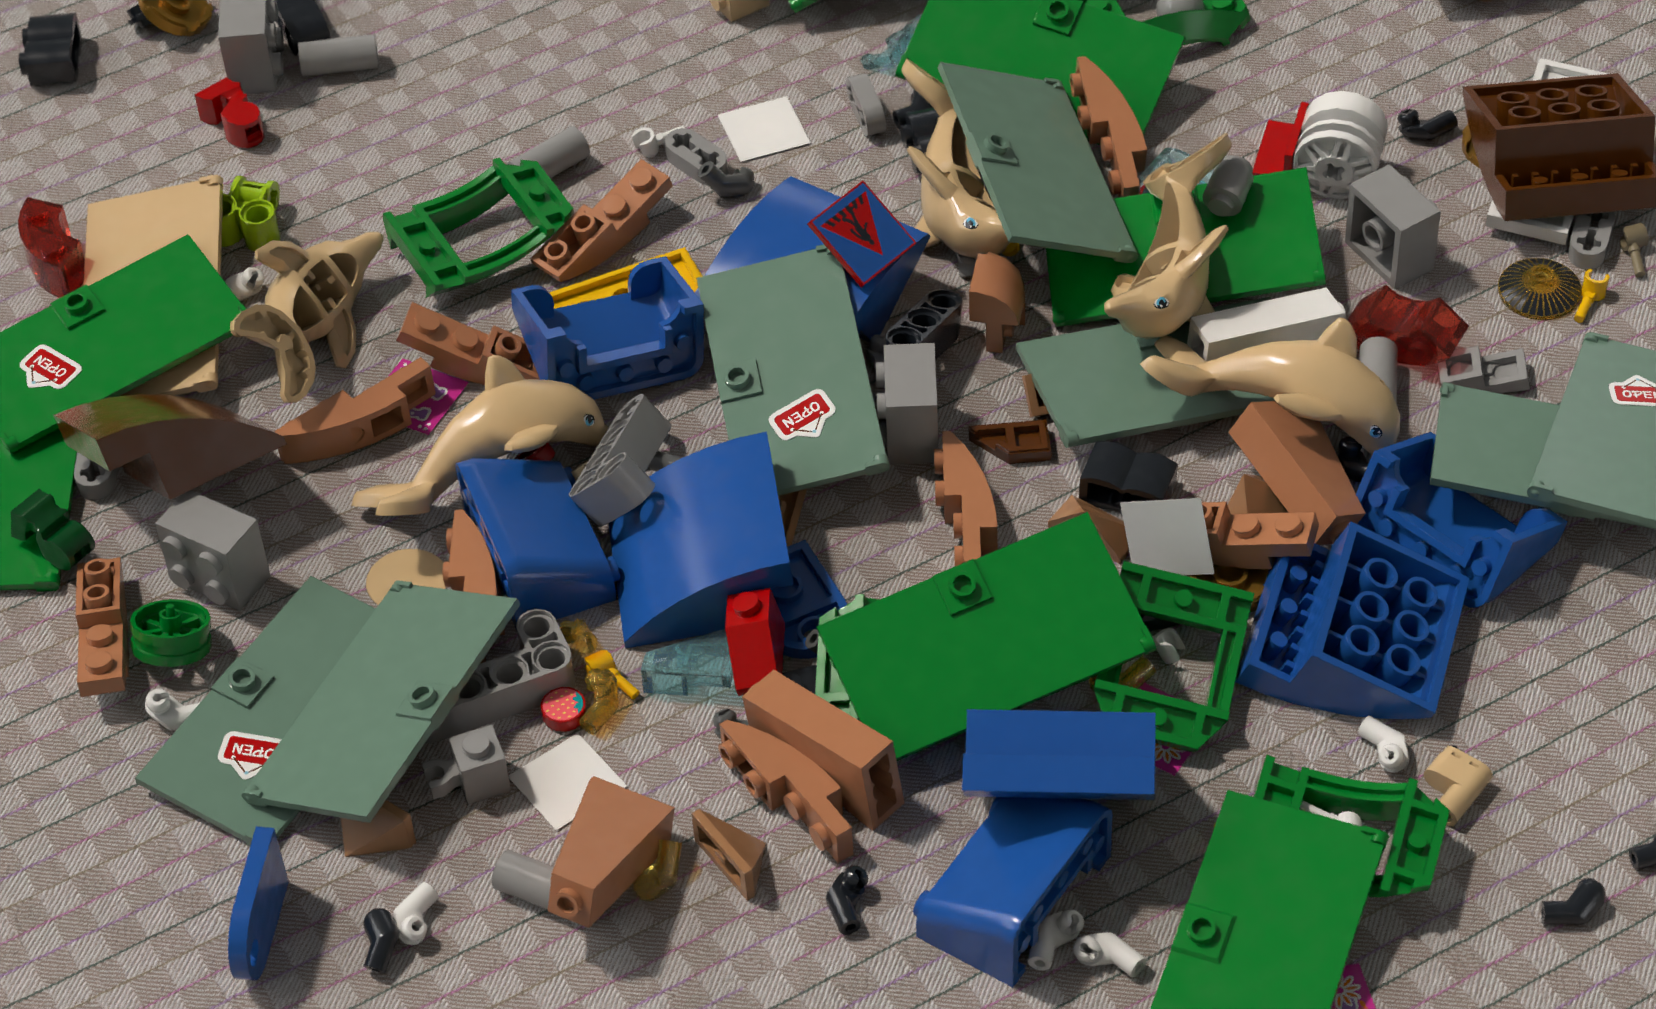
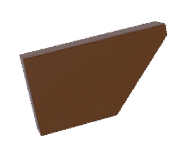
(1014, 441)

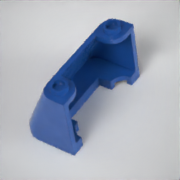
(616, 340)
(1451, 523)
(537, 535)
(1010, 880)

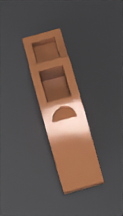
(1112, 124)
(600, 232)
(460, 348)
(350, 423)
(965, 500)
(1257, 538)
(470, 561)
(102, 627)
(789, 778)

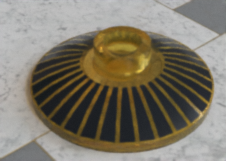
(1539, 289)

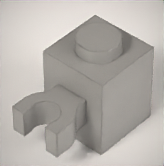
(475, 766)

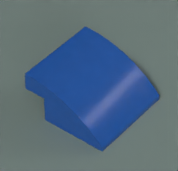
(780, 229)
(697, 538)
(1355, 629)
(1059, 754)

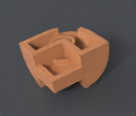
(996, 299)

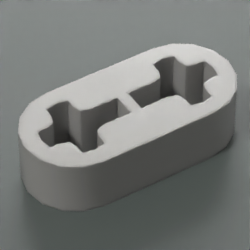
(865, 104)
(692, 159)
(1597, 236)
(84, 476)

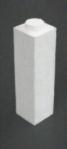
(1279, 319)

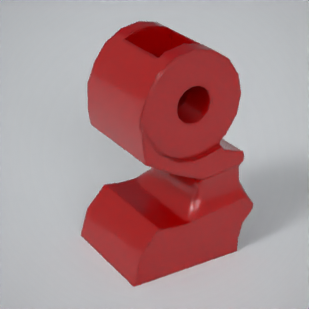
(229, 104)

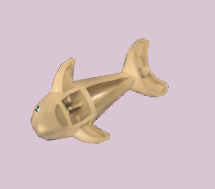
(952, 192)
(1176, 269)
(307, 302)
(1303, 376)
(503, 419)

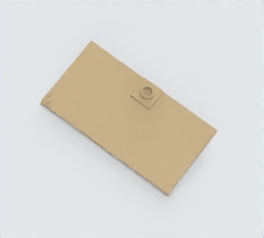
(138, 225)

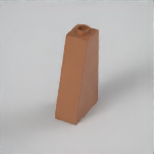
(1298, 466)
(842, 746)
(606, 850)

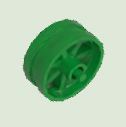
(170, 633)

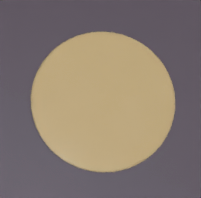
(407, 565)

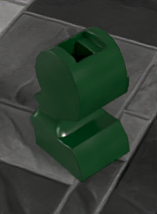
(58, 537)

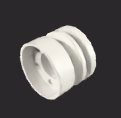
(1340, 142)

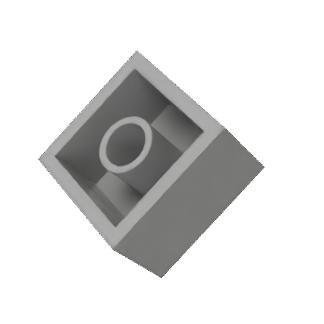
(251, 43)
(1392, 226)
(908, 402)
(213, 550)

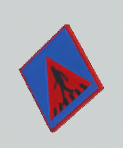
(861, 233)

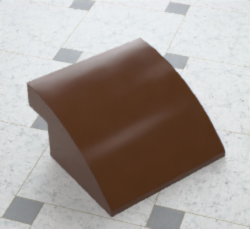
(1563, 146)
(165, 439)

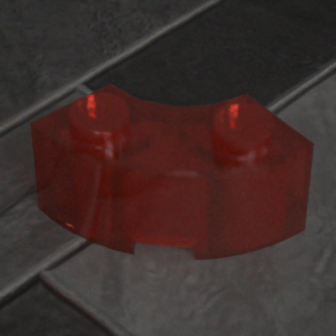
(49, 248)
(1421, 329)

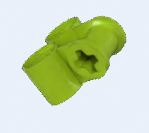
(250, 213)

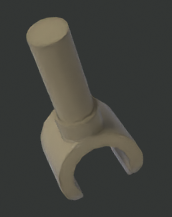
(1634, 238)

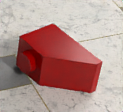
(754, 637)

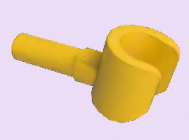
(1592, 291)
(603, 660)

